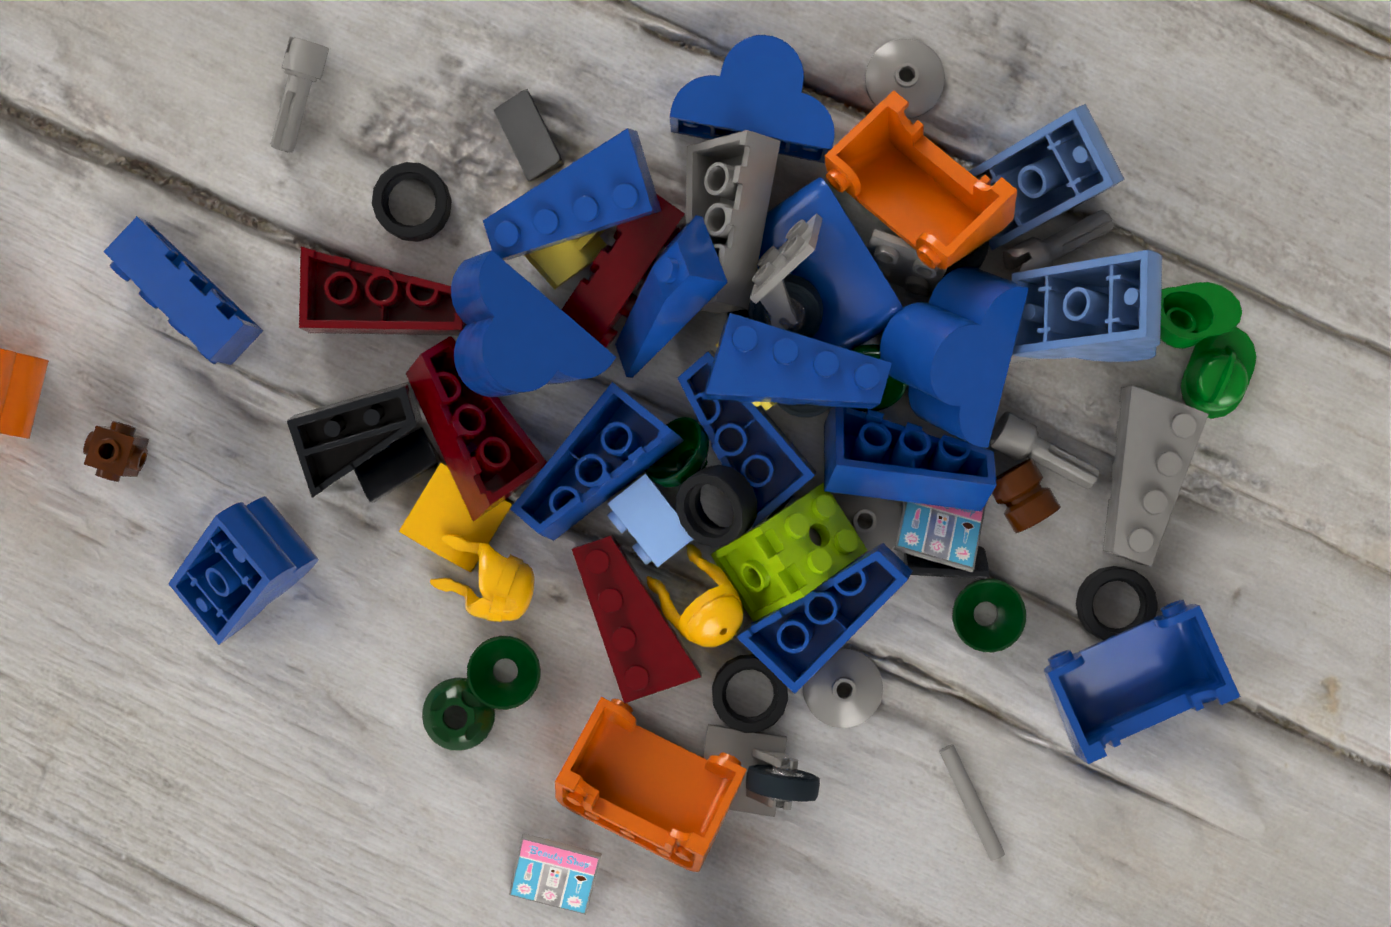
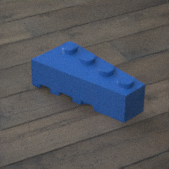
(584, 198)
(182, 293)
(789, 368)
(747, 441)
(594, 462)
(903, 463)
(811, 630)

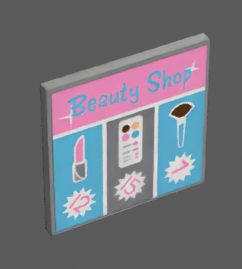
(940, 534)
(554, 873)

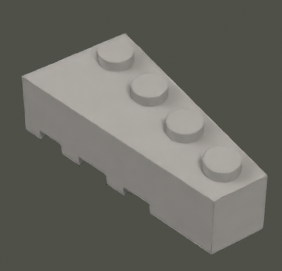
(731, 189)
(1149, 467)

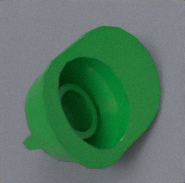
(1197, 313)
(1219, 373)

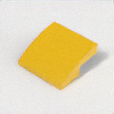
(443, 512)

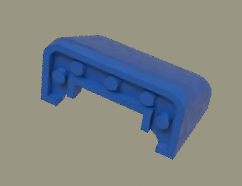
(842, 270)
(1138, 679)

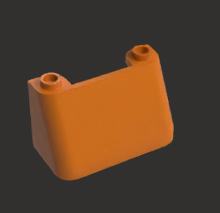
(918, 186)
(647, 786)

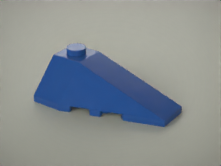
(673, 293)

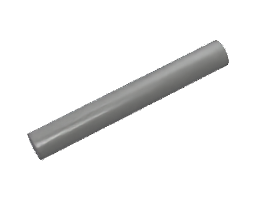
(972, 802)

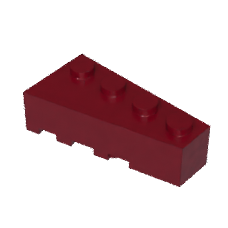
(622, 271)
(367, 299)
(475, 432)
(635, 633)

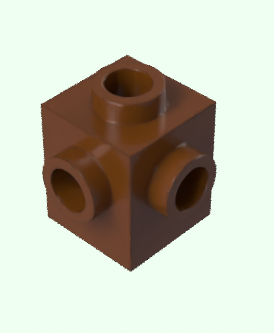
(128, 456)

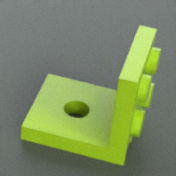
(785, 555)

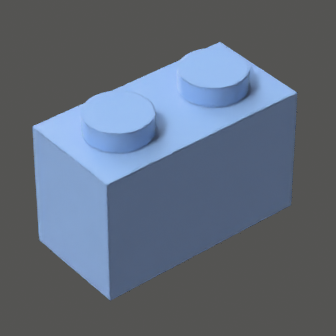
(649, 520)

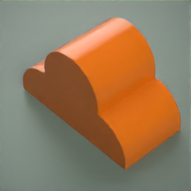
(20, 391)

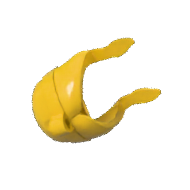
(503, 582)
(711, 616)

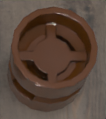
(1024, 497)

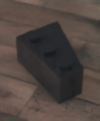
(347, 433)

